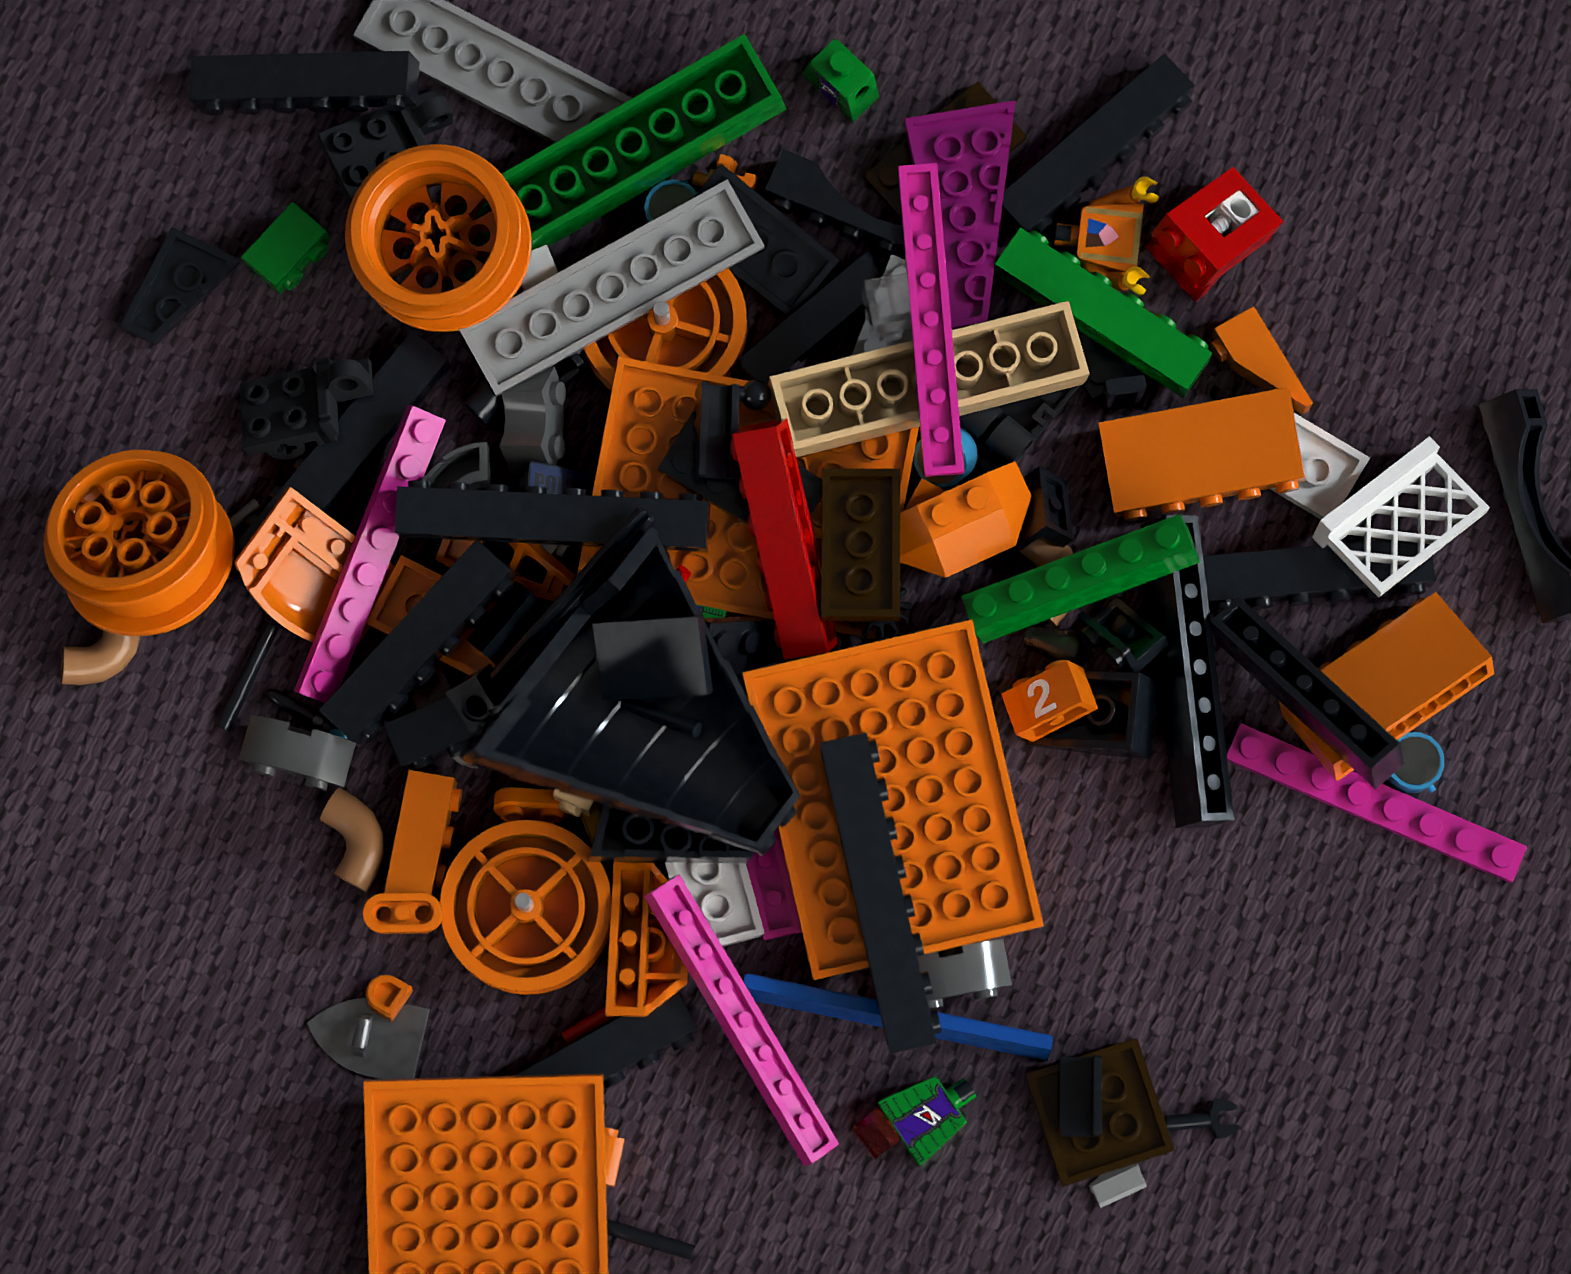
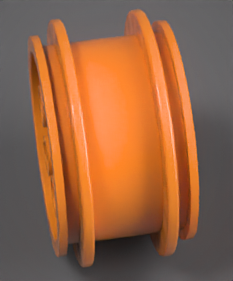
(399, 191)
(151, 590)

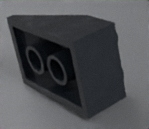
(1120, 724)

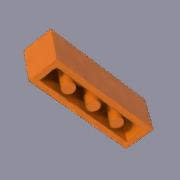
(422, 837)

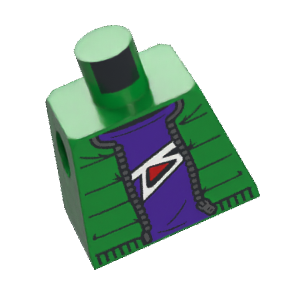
(840, 78)
(927, 1115)

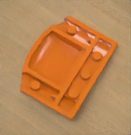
(296, 564)

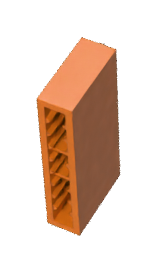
(1202, 454)
(1403, 673)

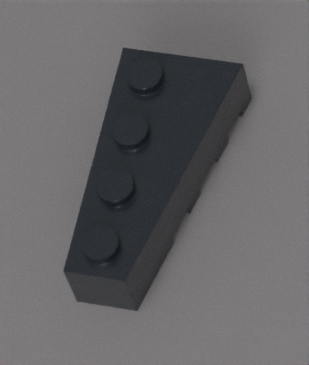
(638, 838)

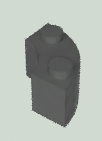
(534, 421)
(465, 465)
(313, 755)
(966, 970)

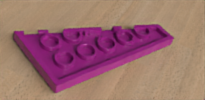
(972, 170)

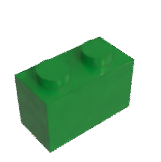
(287, 249)

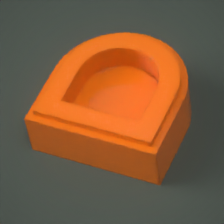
(387, 996)

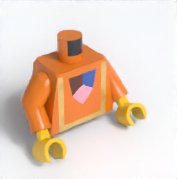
(1110, 235)

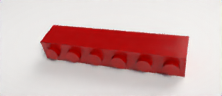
(783, 536)

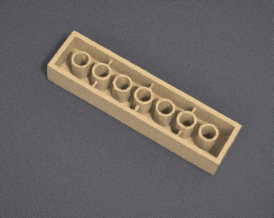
(878, 391)

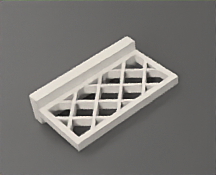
(1386, 489)

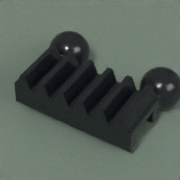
(716, 422)

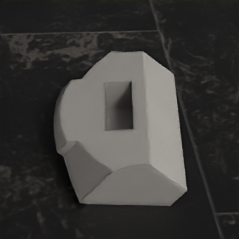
(1117, 1184)

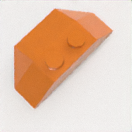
(965, 523)
(641, 958)

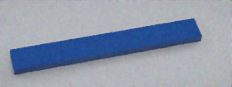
(866, 1011)

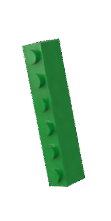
(1103, 312)
(1081, 578)

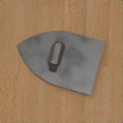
(369, 1042)

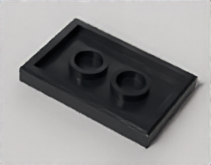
(652, 657)

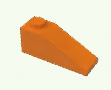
(1256, 356)

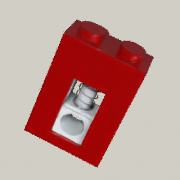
(1195, 248)

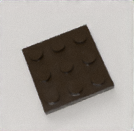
(1130, 1117)

